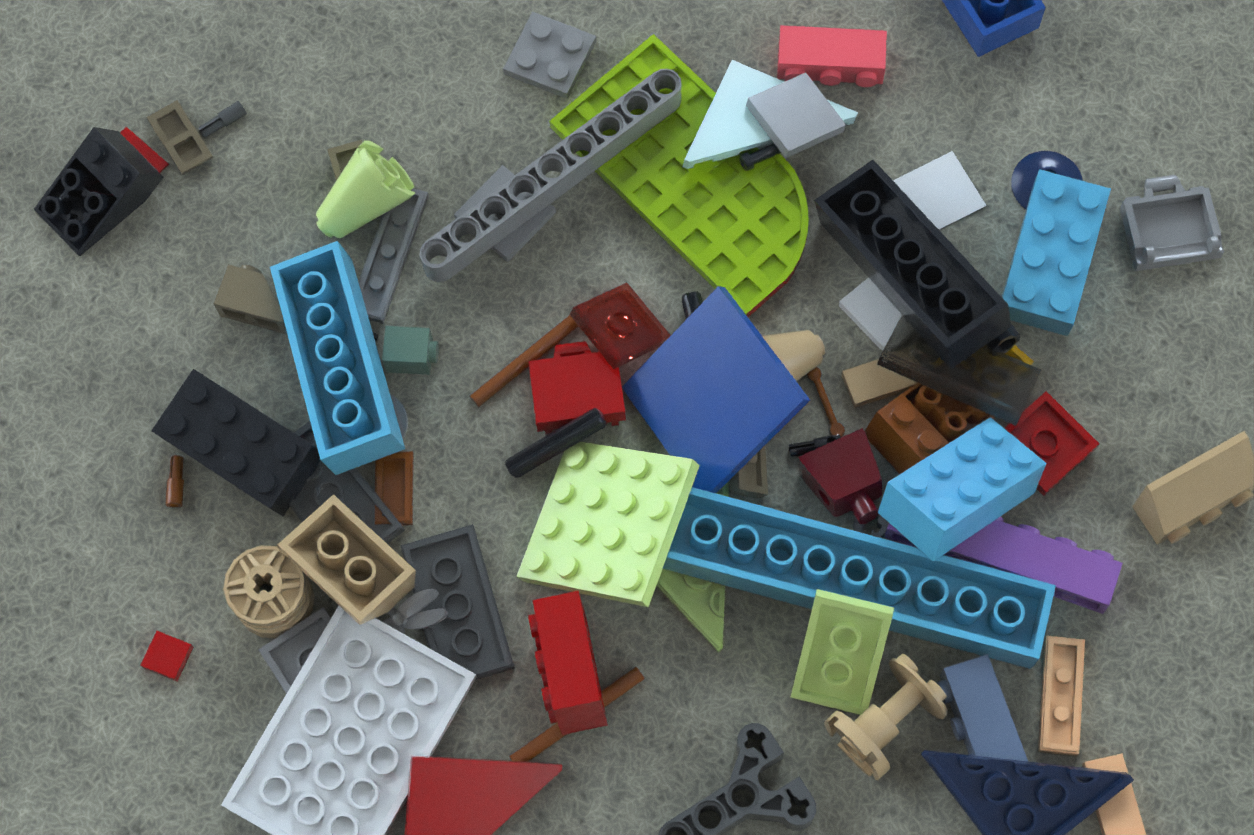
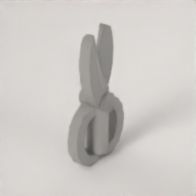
(409, 614)

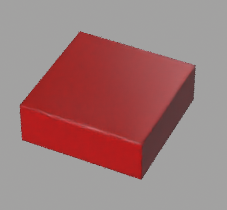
(166, 656)

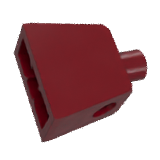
(844, 476)

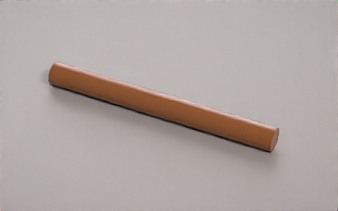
(521, 363)
(554, 734)

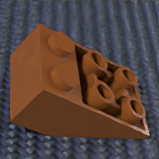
(919, 425)

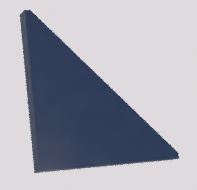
(1024, 795)

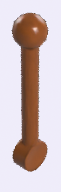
(836, 428)

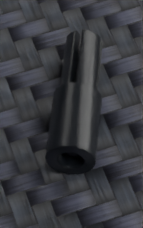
(802, 448)

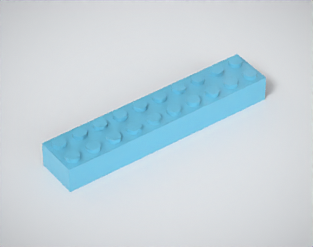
(795, 556)

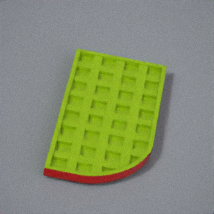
(724, 221)

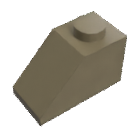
(248, 299)

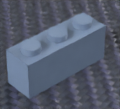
(980, 710)

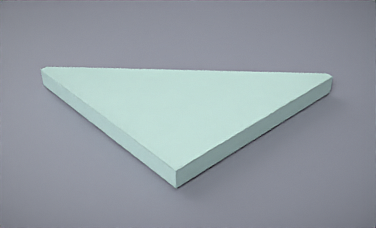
(730, 124)

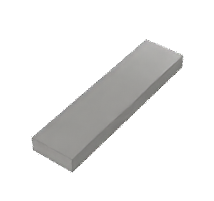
(389, 255)

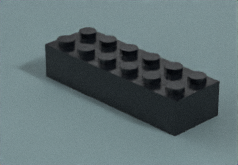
(913, 264)

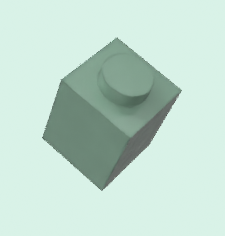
(409, 350)

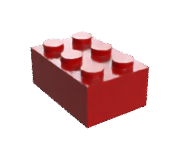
(567, 663)

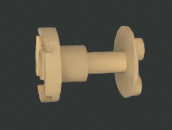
(877, 727)

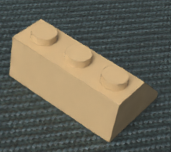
(1198, 490)
(349, 561)

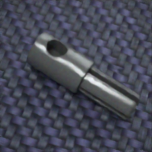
(223, 118)

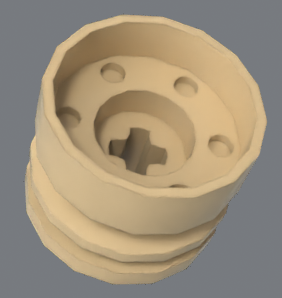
(263, 611)

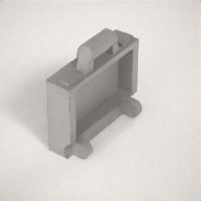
(1171, 226)

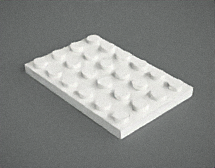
(347, 733)

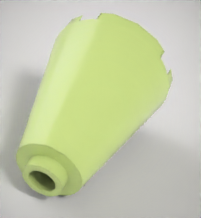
(363, 192)

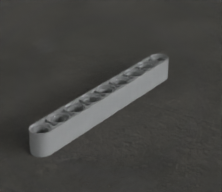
(545, 189)

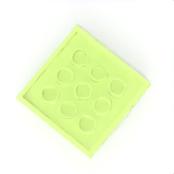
(608, 522)

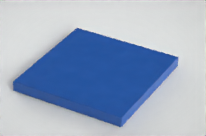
(715, 391)

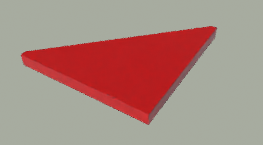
(470, 794)

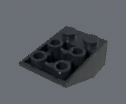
(97, 189)

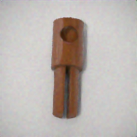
(175, 484)

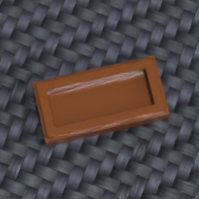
(395, 486)

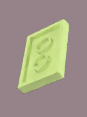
(842, 652)

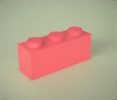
(832, 55)

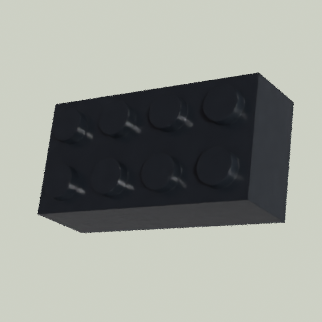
(238, 442)

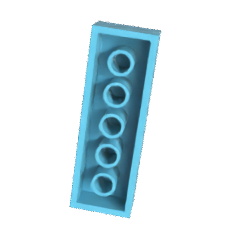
(336, 358)

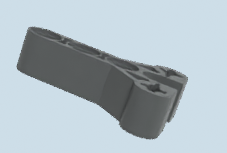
(767, 804)

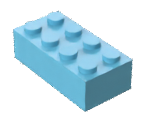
(1054, 251)
(961, 488)

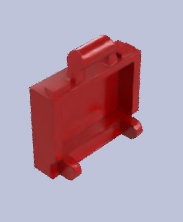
(573, 385)

